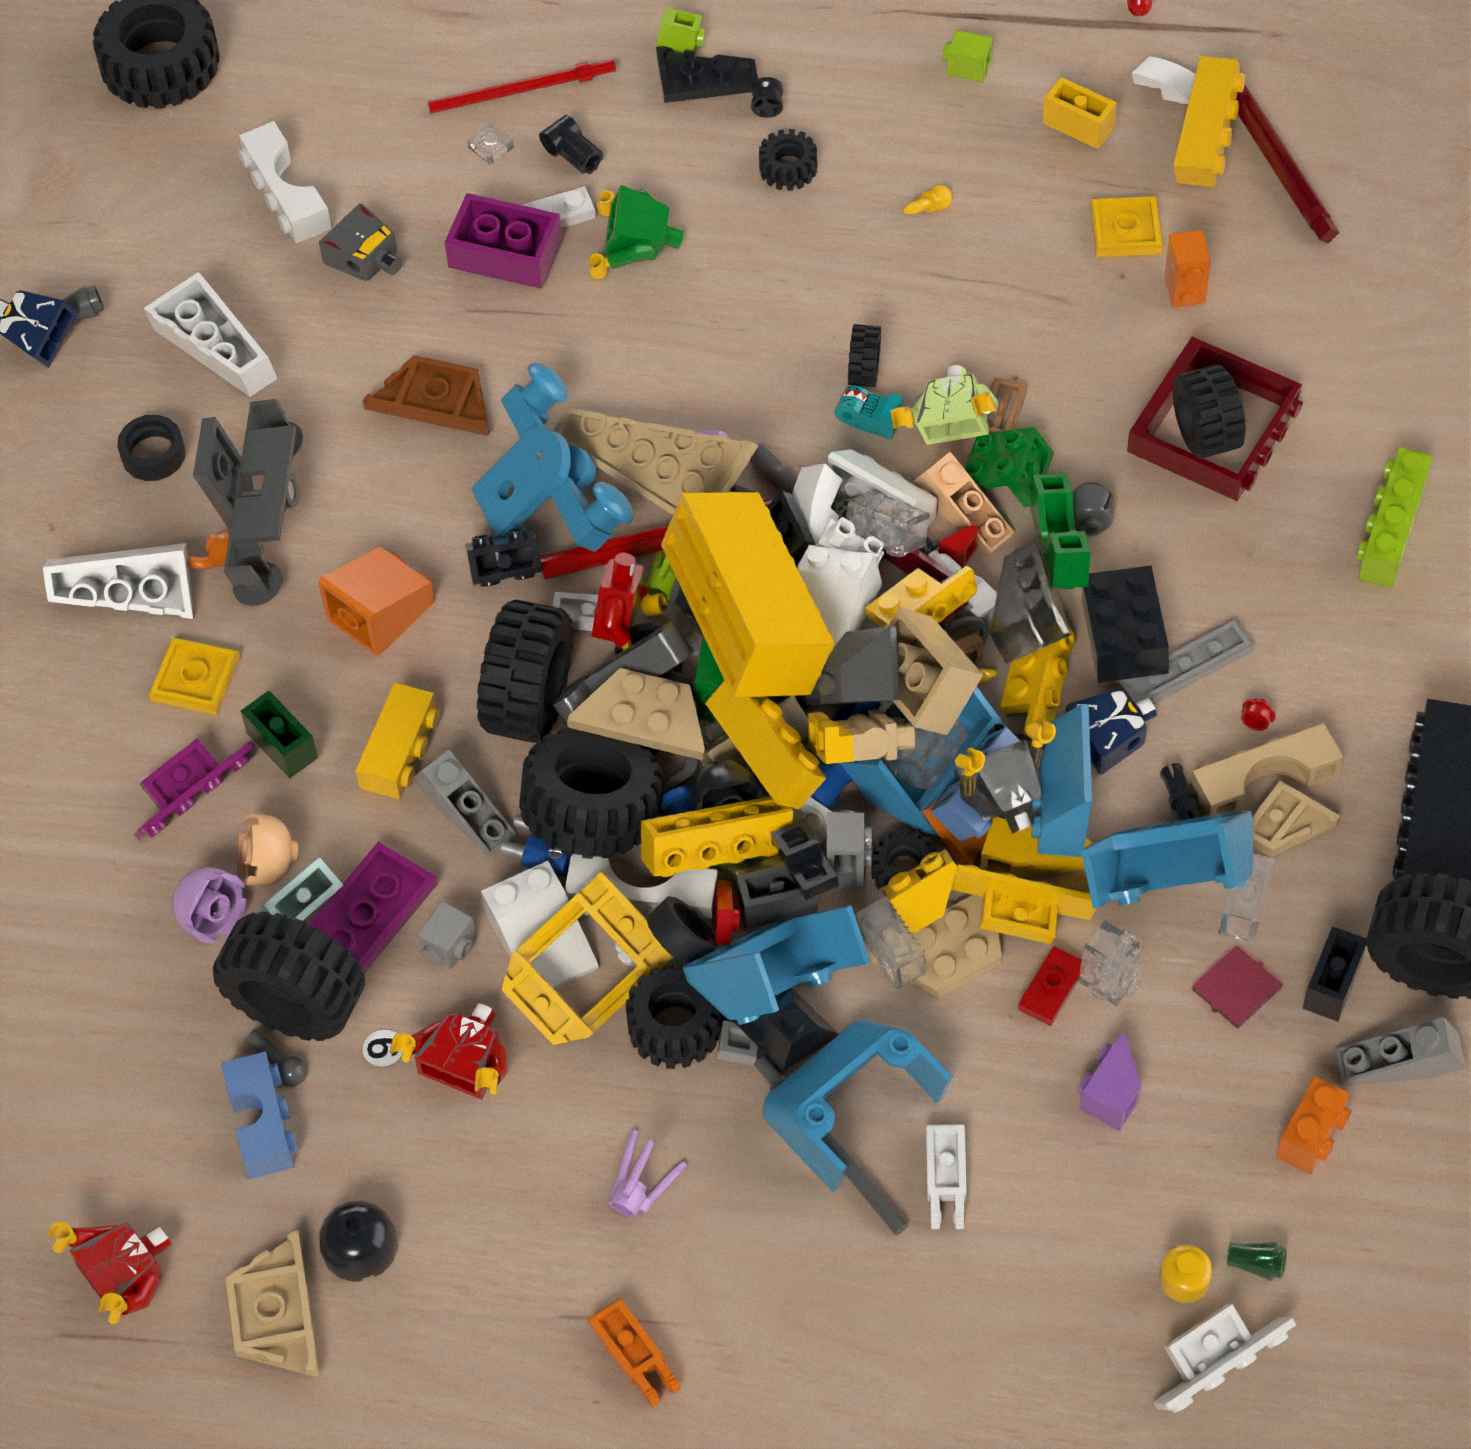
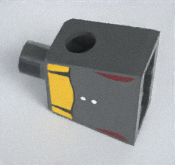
(361, 245)

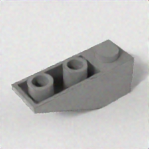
(464, 803)
(1403, 1055)

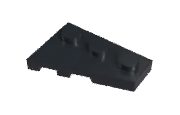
(699, 77)

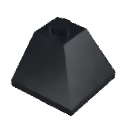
(789, 1032)

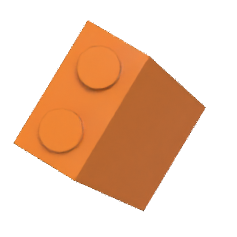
(375, 598)

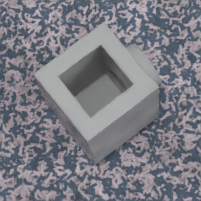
(446, 936)

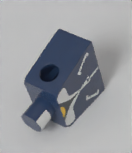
(36, 324)
(1115, 727)

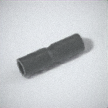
(773, 469)

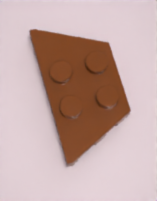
(433, 394)

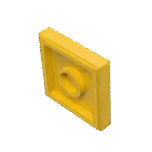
(1126, 226)
(194, 676)

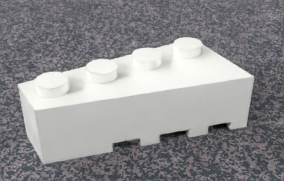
(209, 332)

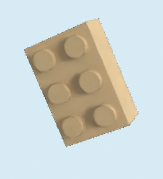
(931, 672)

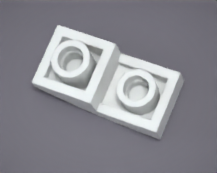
(1171, 78)

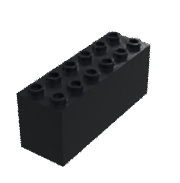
(1437, 795)

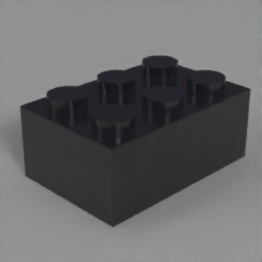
(1125, 624)

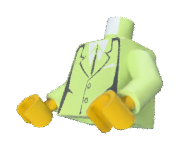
(949, 408)

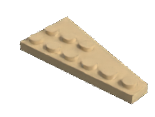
(655, 457)

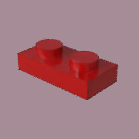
(726, 912)

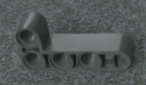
(648, 656)

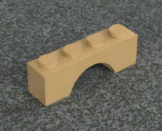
(1305, 756)

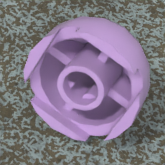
(208, 903)

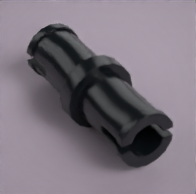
(1182, 796)

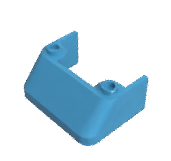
(908, 801)
(1170, 856)
(758, 966)
(799, 1106)

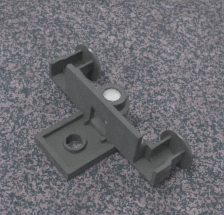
(247, 512)

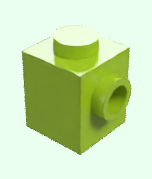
(968, 55)

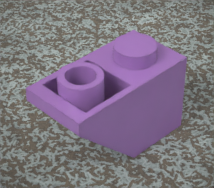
(1114, 1086)

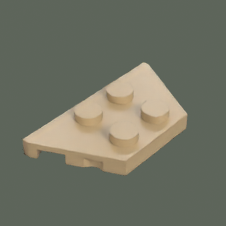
(643, 712)
(956, 948)
(273, 1309)

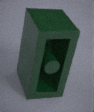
(279, 734)

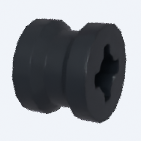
(767, 97)

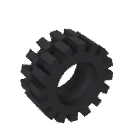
(783, 146)
(864, 355)
(894, 847)

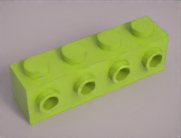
(1395, 518)

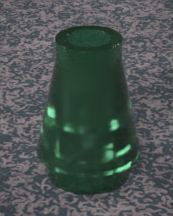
(1260, 1259)

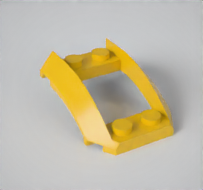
(621, 922)

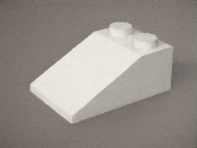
(840, 586)
(522, 907)

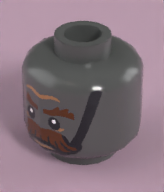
(1093, 508)

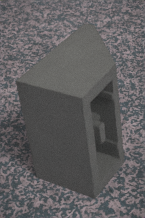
(768, 891)

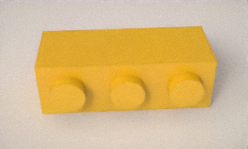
(397, 741)

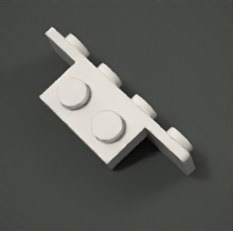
(1212, 1350)

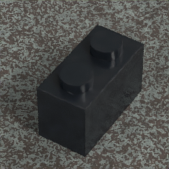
(1335, 974)

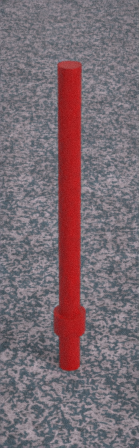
(581, 72)

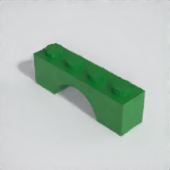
(1063, 548)

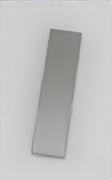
(1191, 664)

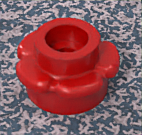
(1257, 714)

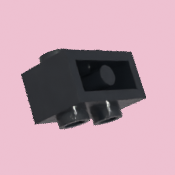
(503, 557)

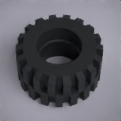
(1209, 411)
(670, 1043)

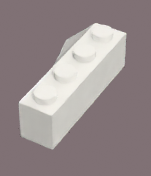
(125, 580)

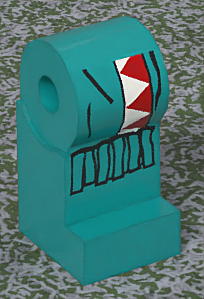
(868, 411)

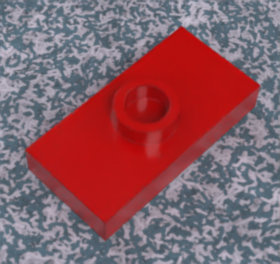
(1051, 986)

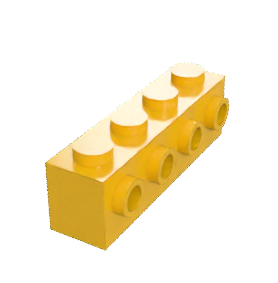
(1208, 121)
(768, 746)
(712, 836)

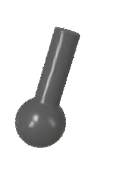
(291, 1069)

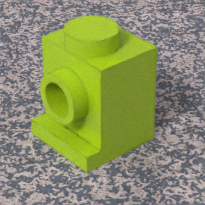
(680, 30)

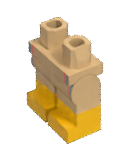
(859, 737)

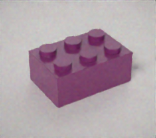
(503, 240)

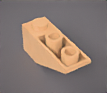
(963, 502)

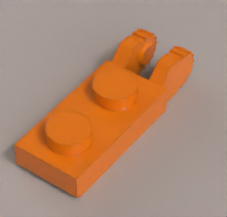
(632, 1349)

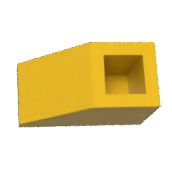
(923, 891)

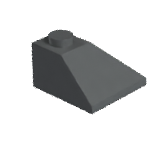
(861, 668)

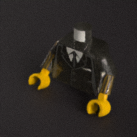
(1006, 777)

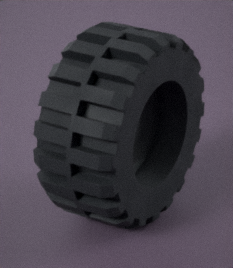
(162, 76)
(524, 670)
(585, 821)
(1424, 933)
(288, 976)

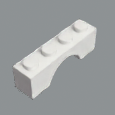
(298, 208)
(692, 886)

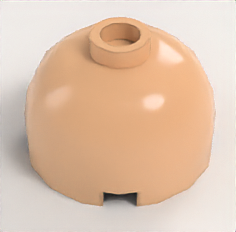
(264, 850)

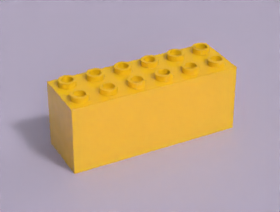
(747, 594)

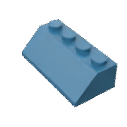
(1065, 787)

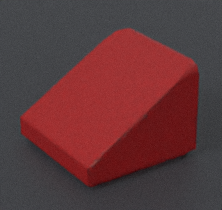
(960, 545)

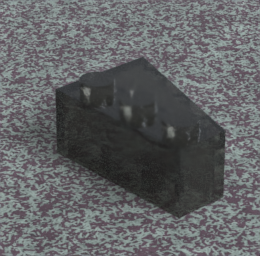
(1026, 606)

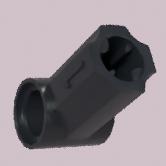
(567, 140)

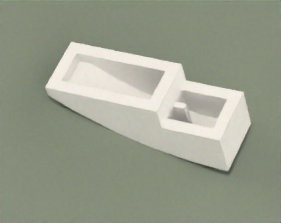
(814, 496)

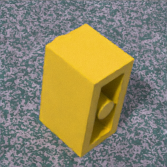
(1079, 113)

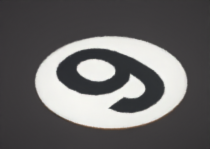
(377, 1048)

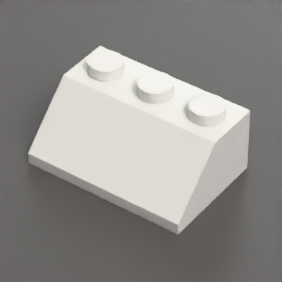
(863, 474)

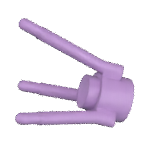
(629, 1194)

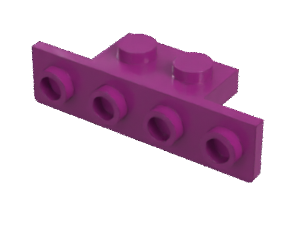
(184, 777)

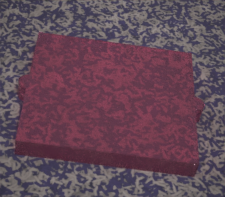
(1237, 987)

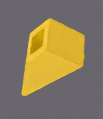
(1019, 855)

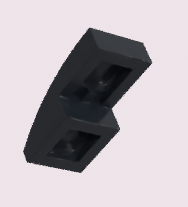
(804, 860)

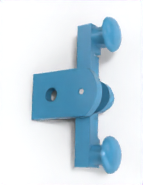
(546, 467)

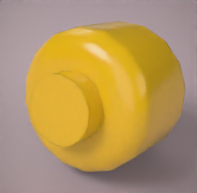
(1185, 1274)

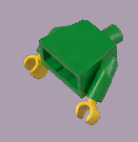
(634, 230)

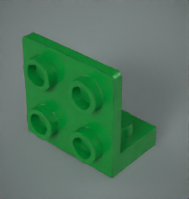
(1009, 460)

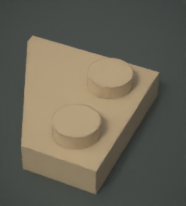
(1289, 820)

